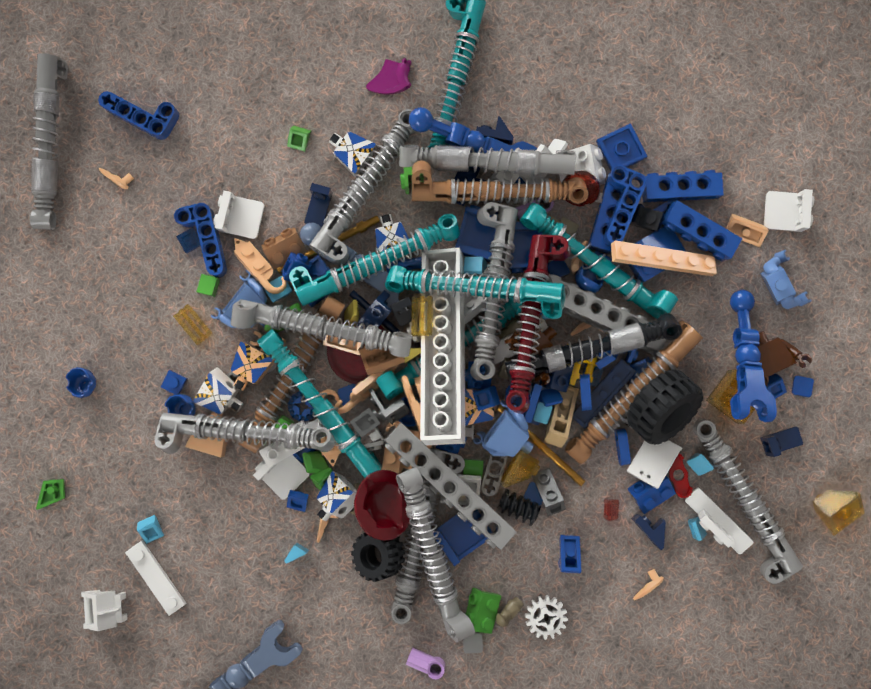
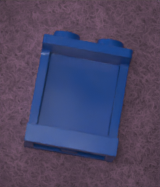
(475, 237)
(522, 244)
(459, 538)

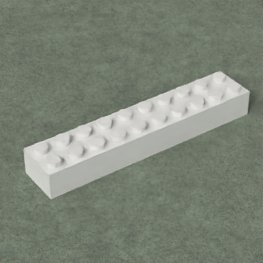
(443, 357)

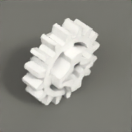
(554, 614)

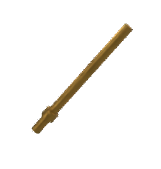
(360, 228)
(549, 453)

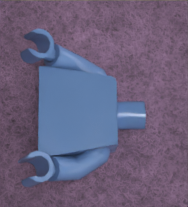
(779, 283)
(251, 291)
(506, 435)

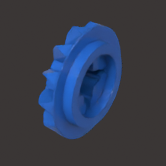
(295, 410)

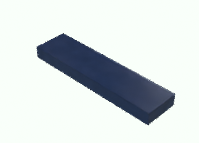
(605, 392)

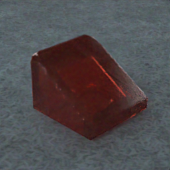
(611, 509)

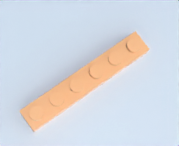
(663, 258)

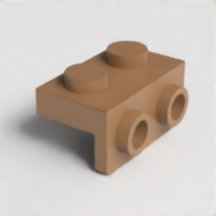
(279, 248)
(378, 360)

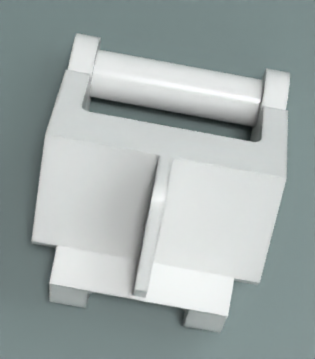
(105, 610)

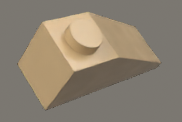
(561, 418)

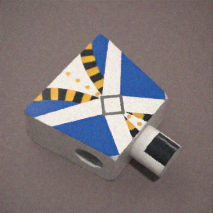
(352, 151)
(389, 232)
(218, 393)
(336, 497)

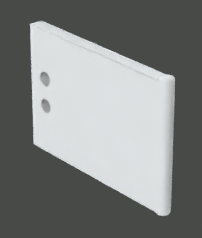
(654, 462)

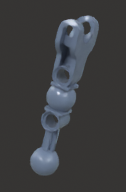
(377, 281)
(257, 661)

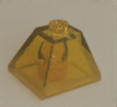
(520, 469)
(838, 508)

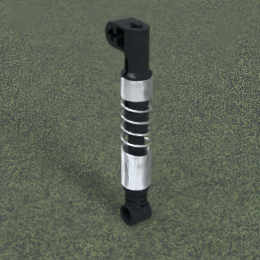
(617, 340)

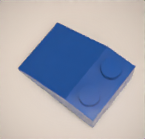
(660, 239)

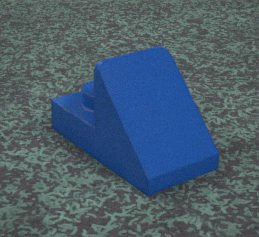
(569, 554)

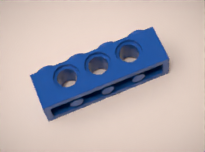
(712, 186)
(602, 219)
(727, 240)

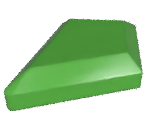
(314, 462)
(51, 492)

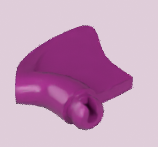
(391, 78)

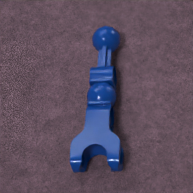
(459, 135)
(749, 371)

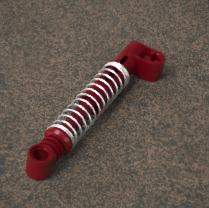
(530, 317)

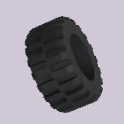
(664, 406)

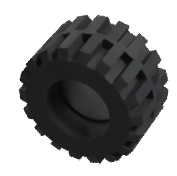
(367, 562)

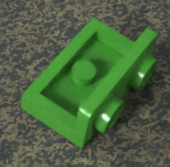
(483, 610)

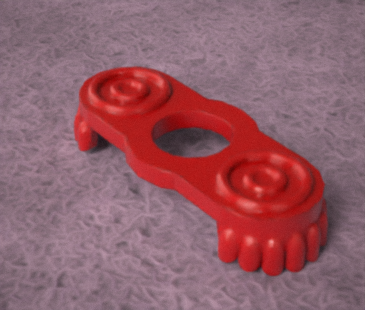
(682, 486)

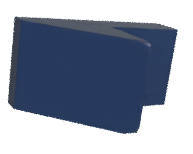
(501, 133)
(655, 533)

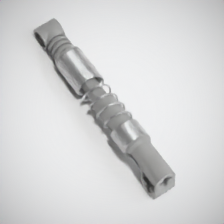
(461, 158)
(43, 167)

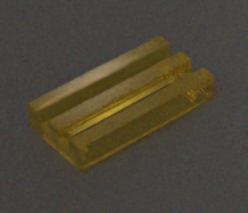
(422, 300)
(182, 312)

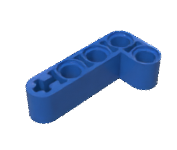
(136, 114)
(621, 207)
(205, 241)

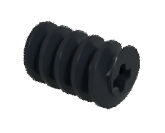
(520, 508)

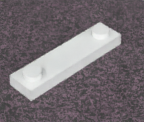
(155, 577)

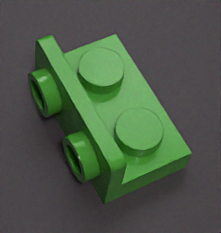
(406, 178)

